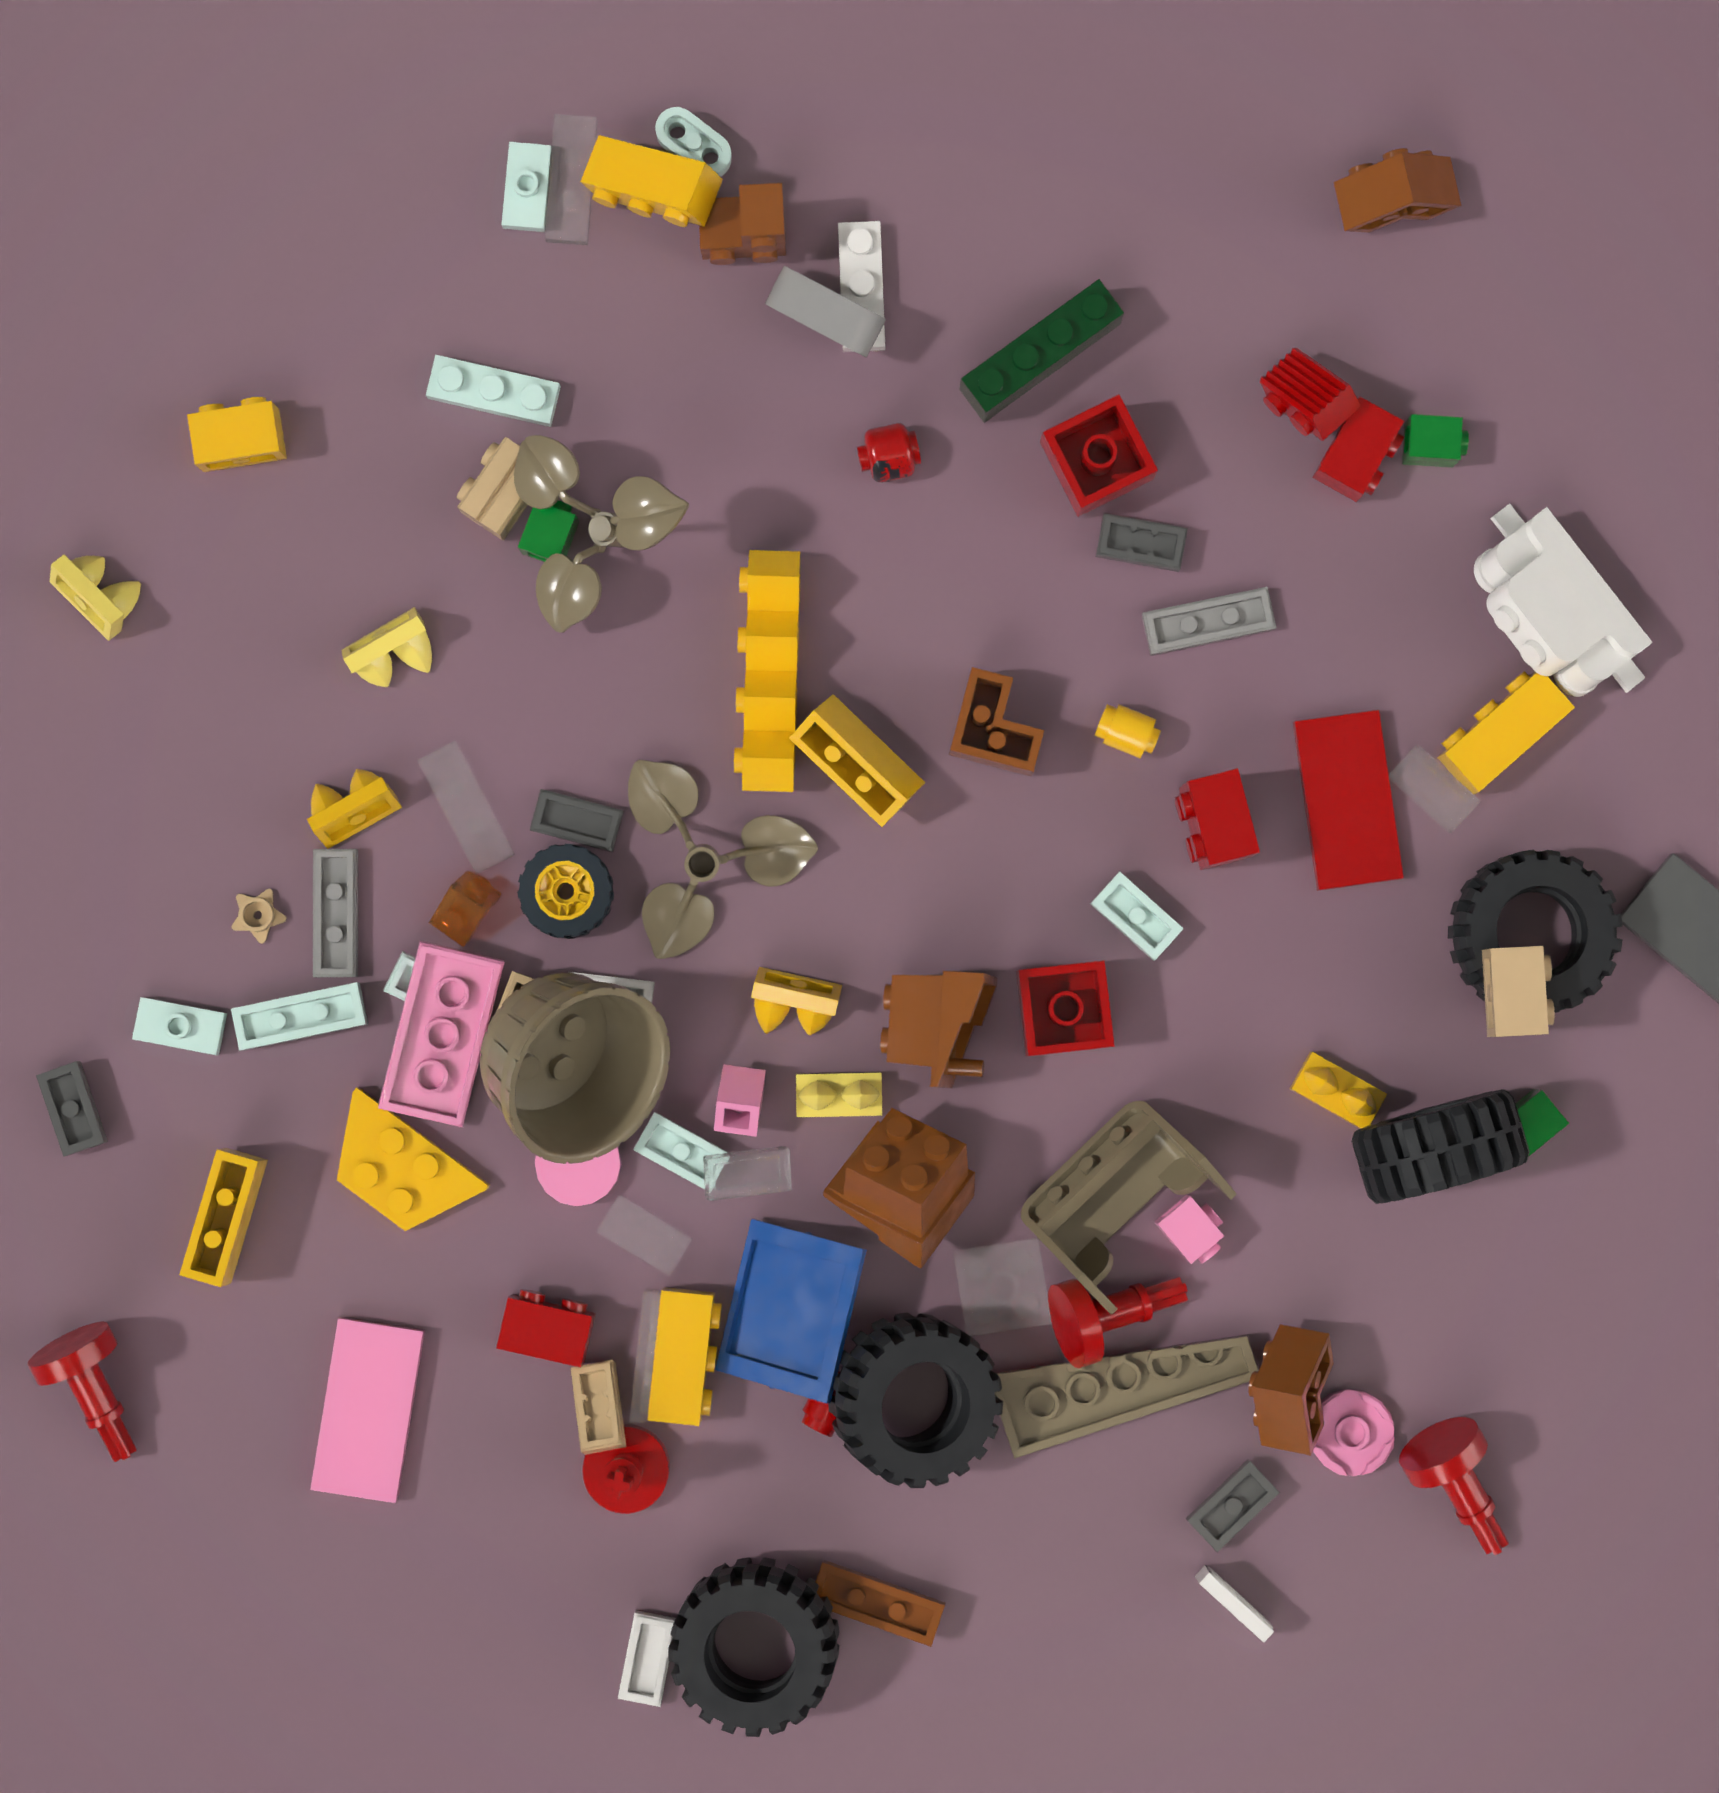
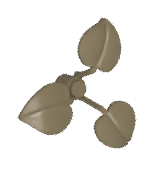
(642, 518)
(675, 916)

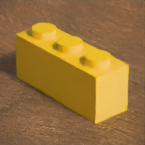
(651, 182)
(1504, 730)
(857, 760)
(223, 1217)
(683, 1356)

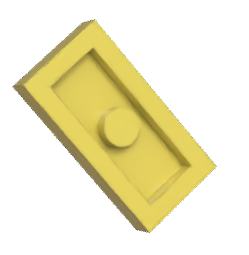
(102, 608)
(403, 635)
(839, 1094)

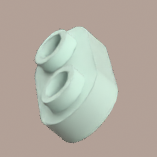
(697, 140)

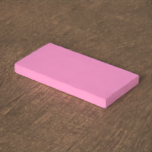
(441, 1034)
(367, 1410)

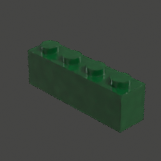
(1041, 350)

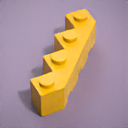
(771, 670)

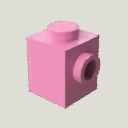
(739, 1091)
(1192, 1229)

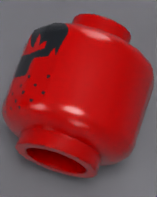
(889, 452)

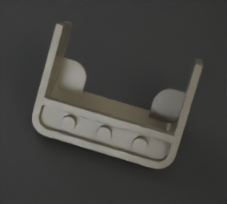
(1109, 1185)

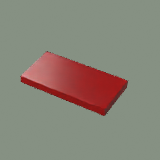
(1348, 800)

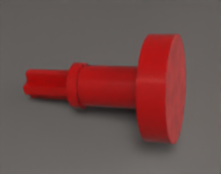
(1082, 1321)
(76, 1360)
(1446, 1458)
(629, 1476)

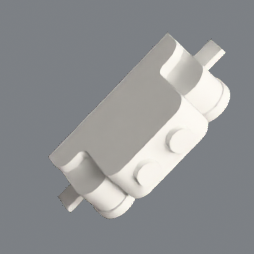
(1558, 606)

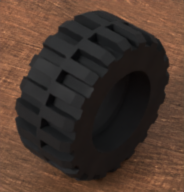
(1567, 882)
(1440, 1147)
(957, 1432)
(742, 1700)

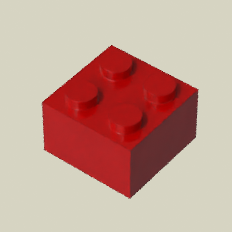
(1098, 455)
(1217, 819)
(1065, 1008)

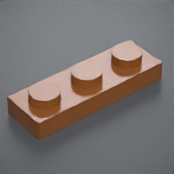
(880, 1603)

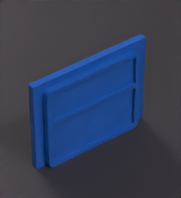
(791, 1310)

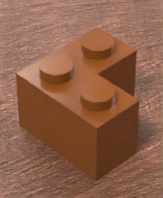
(1397, 189)
(746, 226)
(985, 735)
(1290, 1389)

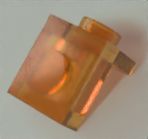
(464, 907)

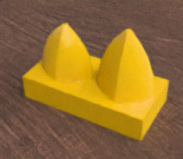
(340, 817)
(779, 991)
(1338, 1091)

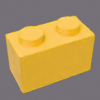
(236, 434)

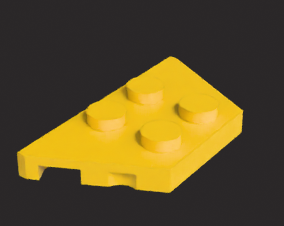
(400, 1167)

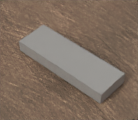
(1208, 621)
(335, 913)

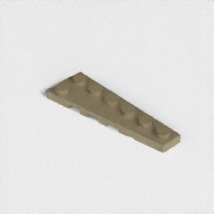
(1065, 1403)

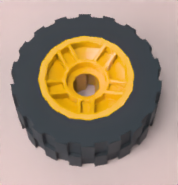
(543, 880)

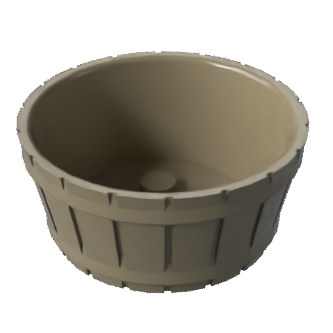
(574, 1065)

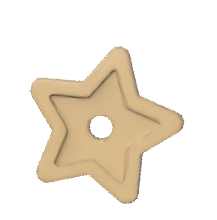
(247, 909)

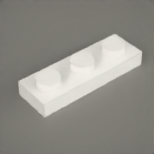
(862, 269)

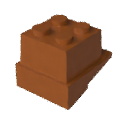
(935, 1021)
(905, 1185)

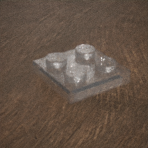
(1002, 1287)

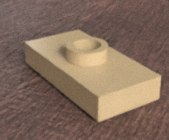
(598, 1407)

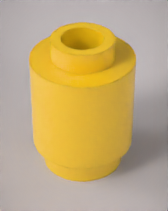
(1127, 730)

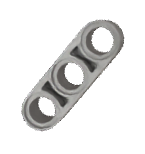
(825, 311)

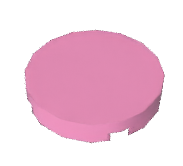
(579, 1182)
(1354, 1433)

